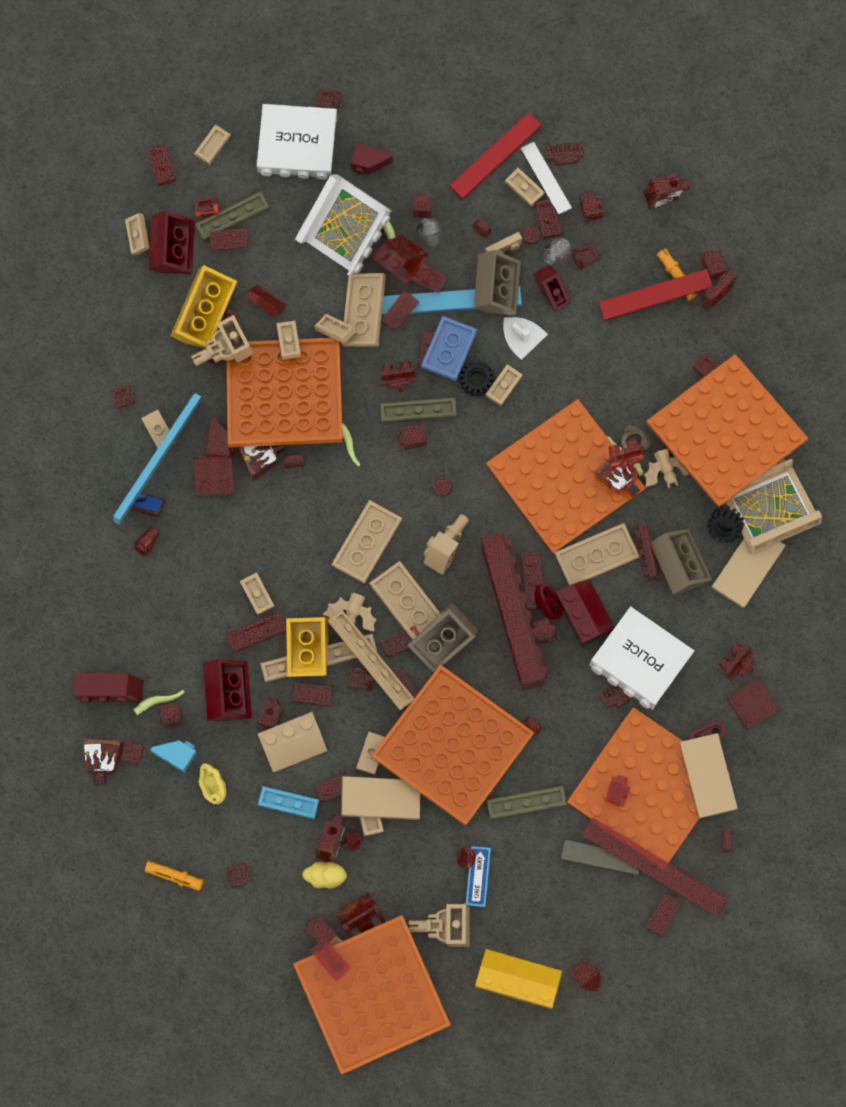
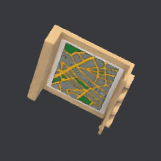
(774, 507)

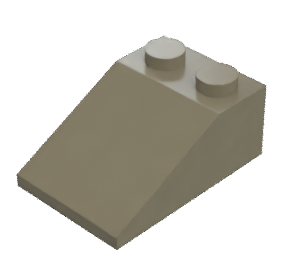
(443, 637)

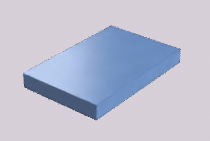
(449, 348)

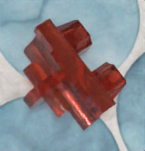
(429, 278)
(398, 377)
(626, 457)
(740, 664)

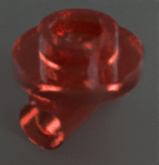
(353, 840)

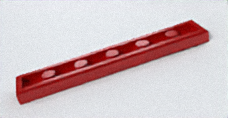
(495, 156)
(655, 294)

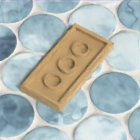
(364, 308)
(366, 541)
(597, 554)
(746, 572)
(404, 598)
(708, 775)
(379, 798)

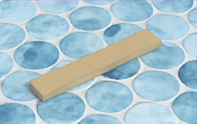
(337, 653)
(371, 659)

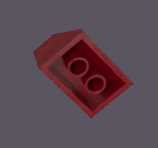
(171, 243)
(585, 612)
(227, 690)

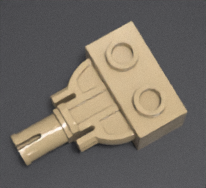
(225, 344)
(444, 546)
(450, 926)

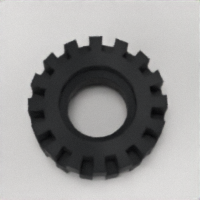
(480, 368)
(729, 516)

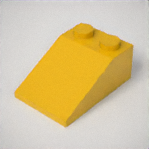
(307, 646)

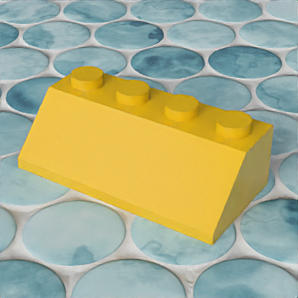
(203, 307)
(518, 979)

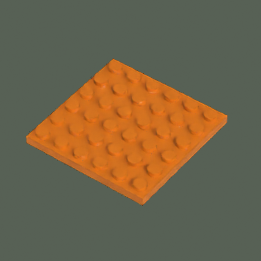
(285, 399)
(727, 431)
(554, 478)
(452, 745)
(660, 797)
(376, 1003)

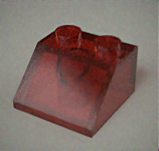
(400, 257)
(360, 916)

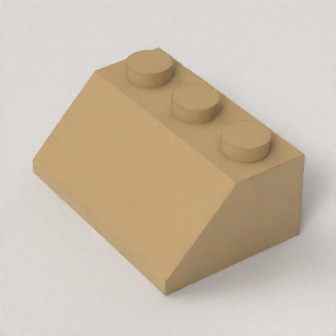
(292, 742)

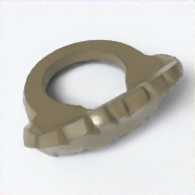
(632, 430)

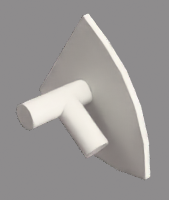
(522, 335)

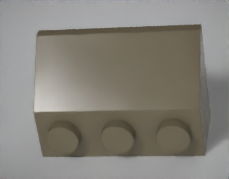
(497, 283)
(680, 561)

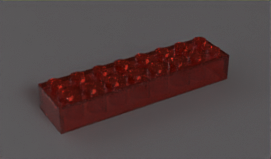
(512, 609)

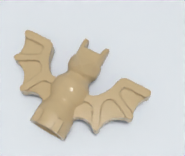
(665, 465)
(353, 609)

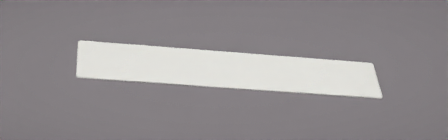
(546, 178)

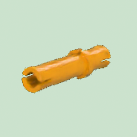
(672, 268)
(167, 873)

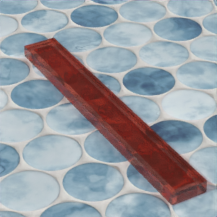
(655, 867)

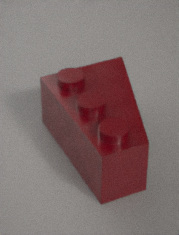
(108, 687)

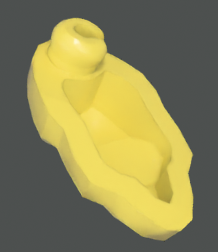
(212, 784)
(325, 875)

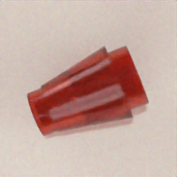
(146, 541)

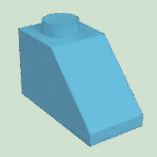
(176, 753)

